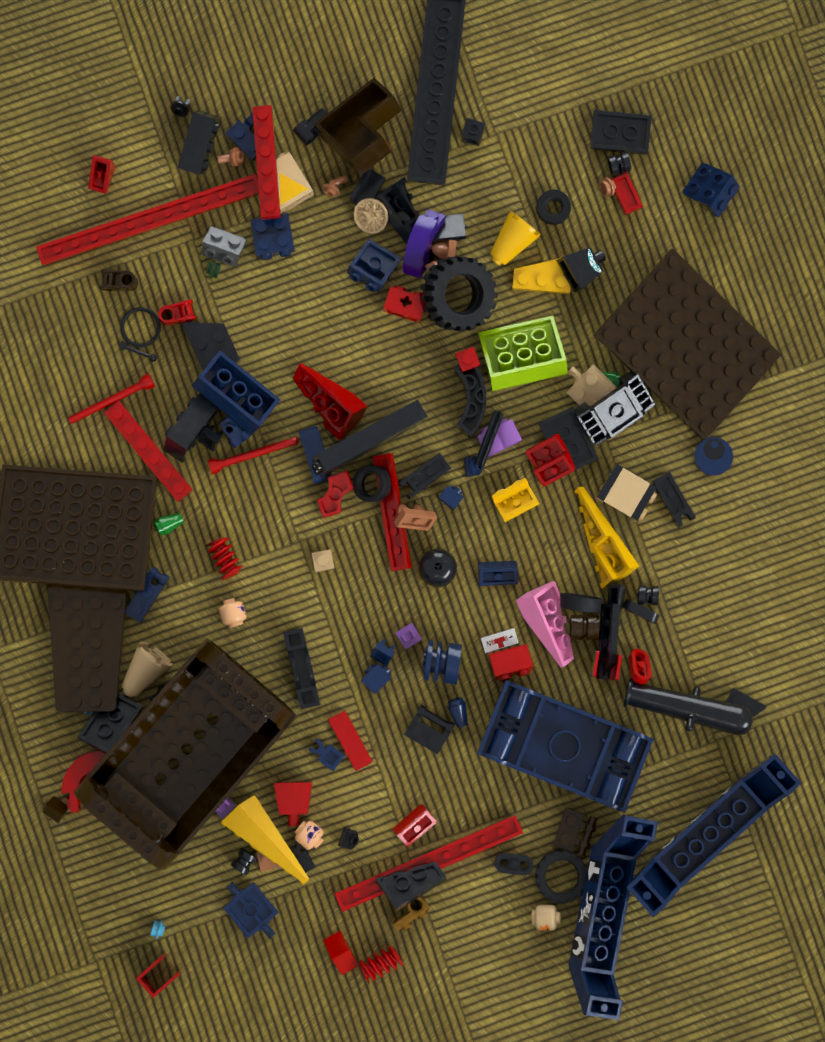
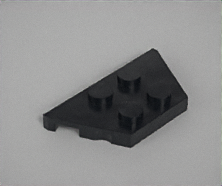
(208, 340)

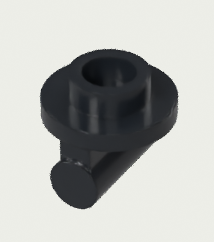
(349, 838)

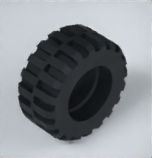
(482, 293)

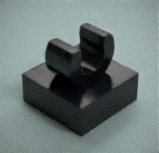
(210, 438)

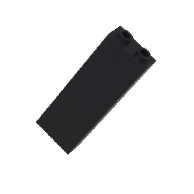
(368, 439)

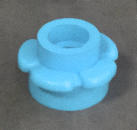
(157, 929)

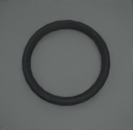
(140, 344)

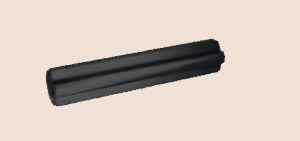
(489, 438)

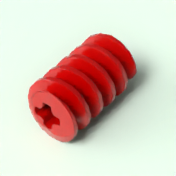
(224, 558)
(380, 963)

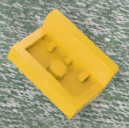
(514, 499)

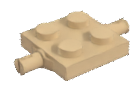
(589, 386)

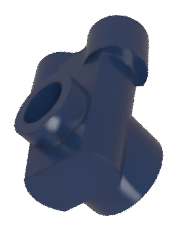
(236, 433)

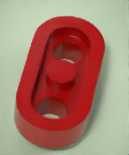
(640, 666)

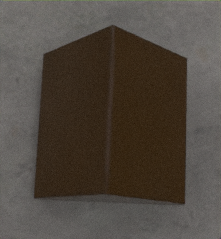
(55, 809)

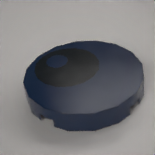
(713, 456)

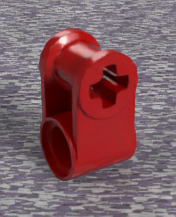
(178, 311)

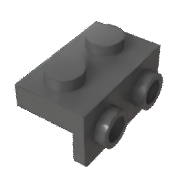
(223, 246)

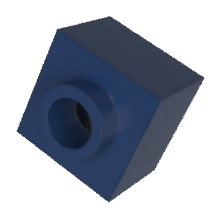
(451, 497)

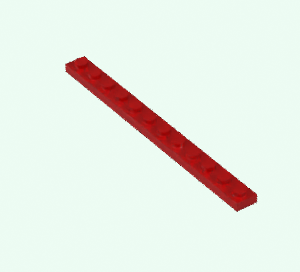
(148, 220)

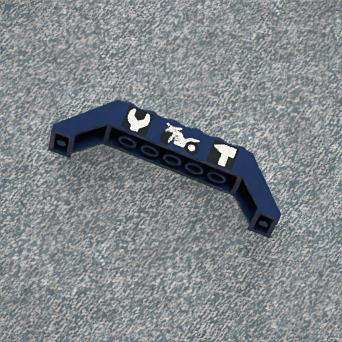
(711, 832)
(604, 913)

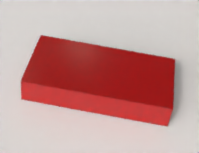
(626, 194)

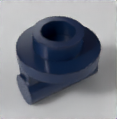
(471, 468)

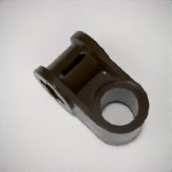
(114, 280)

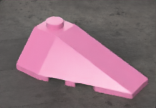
(544, 616)

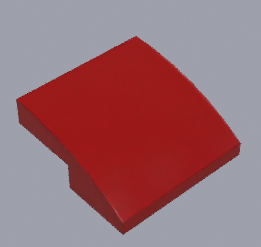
(550, 460)

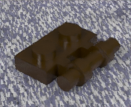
(569, 829)

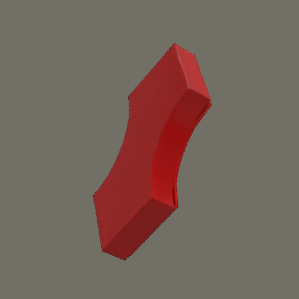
(339, 485)

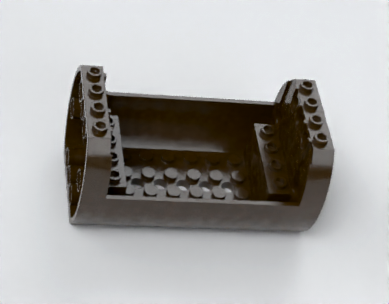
(165, 817)

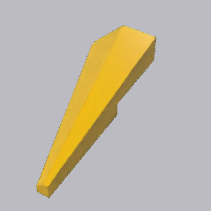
(611, 554)
(257, 829)

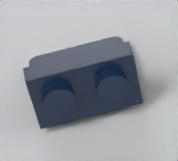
(711, 188)

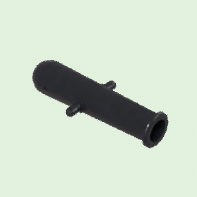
(690, 708)

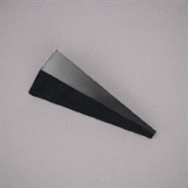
(400, 210)

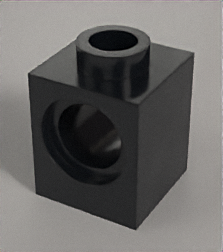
(473, 132)

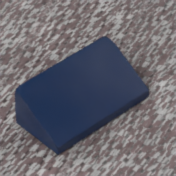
(498, 573)

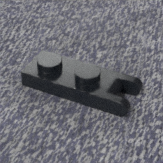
(426, 474)

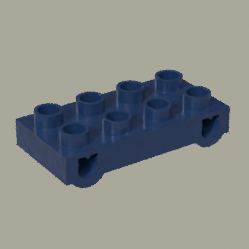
(565, 746)

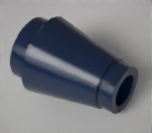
(458, 711)

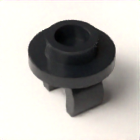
(180, 108)

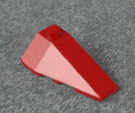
(335, 404)

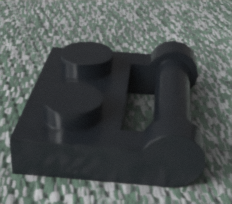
(426, 735)

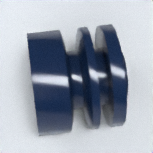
(442, 662)

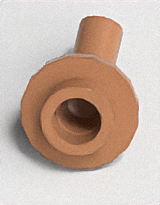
(236, 157)
(331, 189)

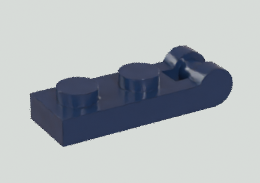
(143, 601)

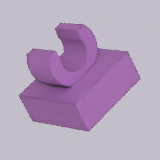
(408, 636)
(226, 807)

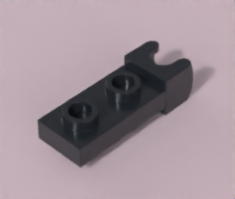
(673, 498)

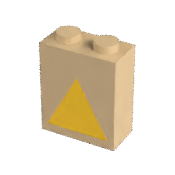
(291, 183)

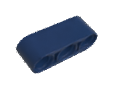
(312, 446)

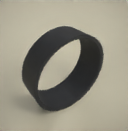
(580, 602)

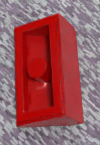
(414, 825)

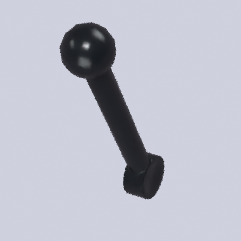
(123, 346)

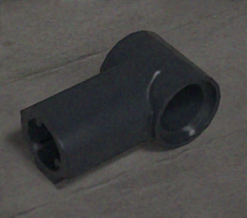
(306, 130)

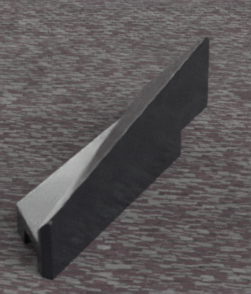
(609, 628)

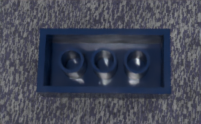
(236, 392)

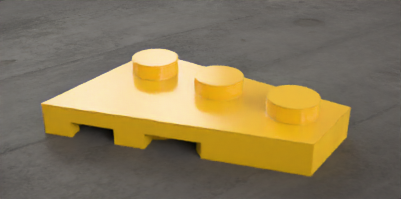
(541, 278)

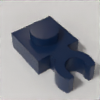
(329, 756)

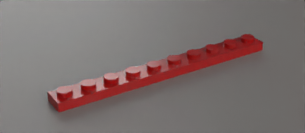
(442, 856)

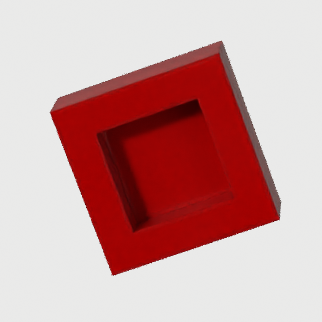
(467, 359)

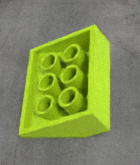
(523, 353)

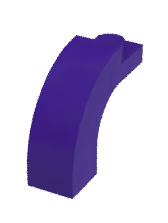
(420, 242)

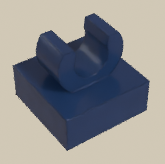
(382, 653)

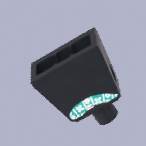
(581, 267)

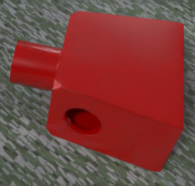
(293, 799)

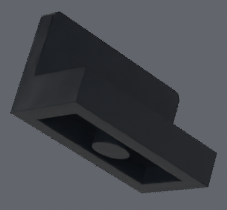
(367, 186)

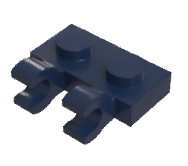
(243, 137)

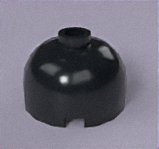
(437, 577)

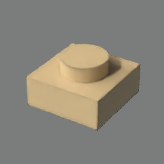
(323, 560)

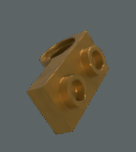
(405, 921)

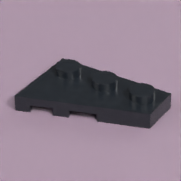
(411, 884)

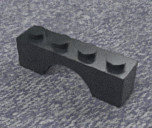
(302, 668)

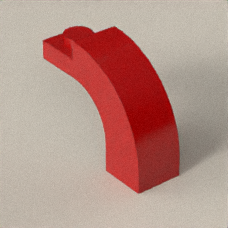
(75, 774)

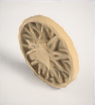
(371, 215)

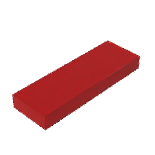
(350, 740)

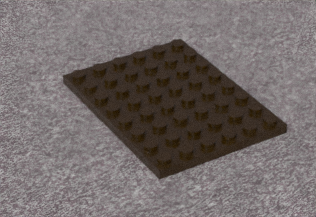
(687, 344)
(75, 527)

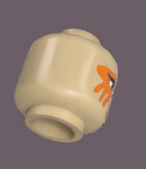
(546, 917)

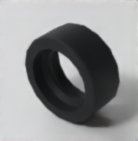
(358, 483)

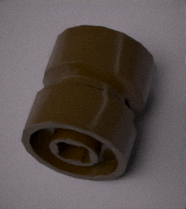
(584, 627)

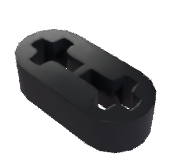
(640, 611)

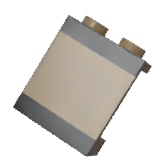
(627, 493)

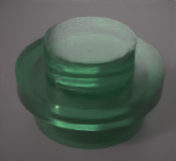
(213, 269)

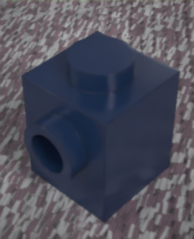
(376, 677)

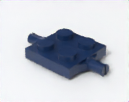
(251, 910)

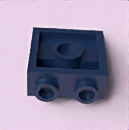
(272, 237)
(373, 266)

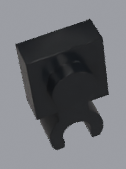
(303, 858)

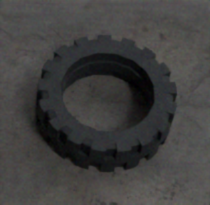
(541, 869)

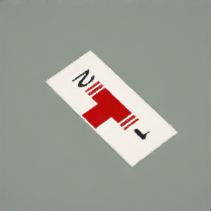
(499, 640)

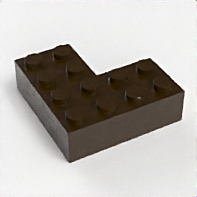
(353, 126)

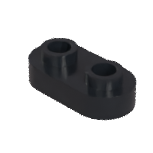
(513, 865)

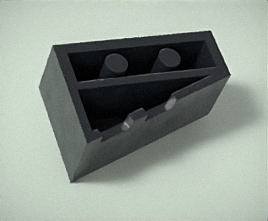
(199, 142)
(189, 426)

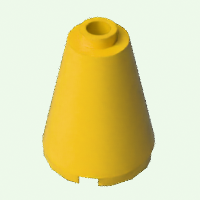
(512, 239)

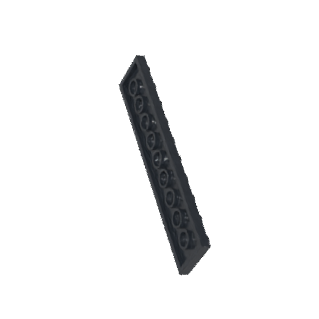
(436, 91)

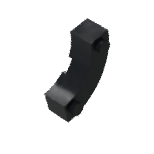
(475, 400)

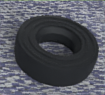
(559, 196)

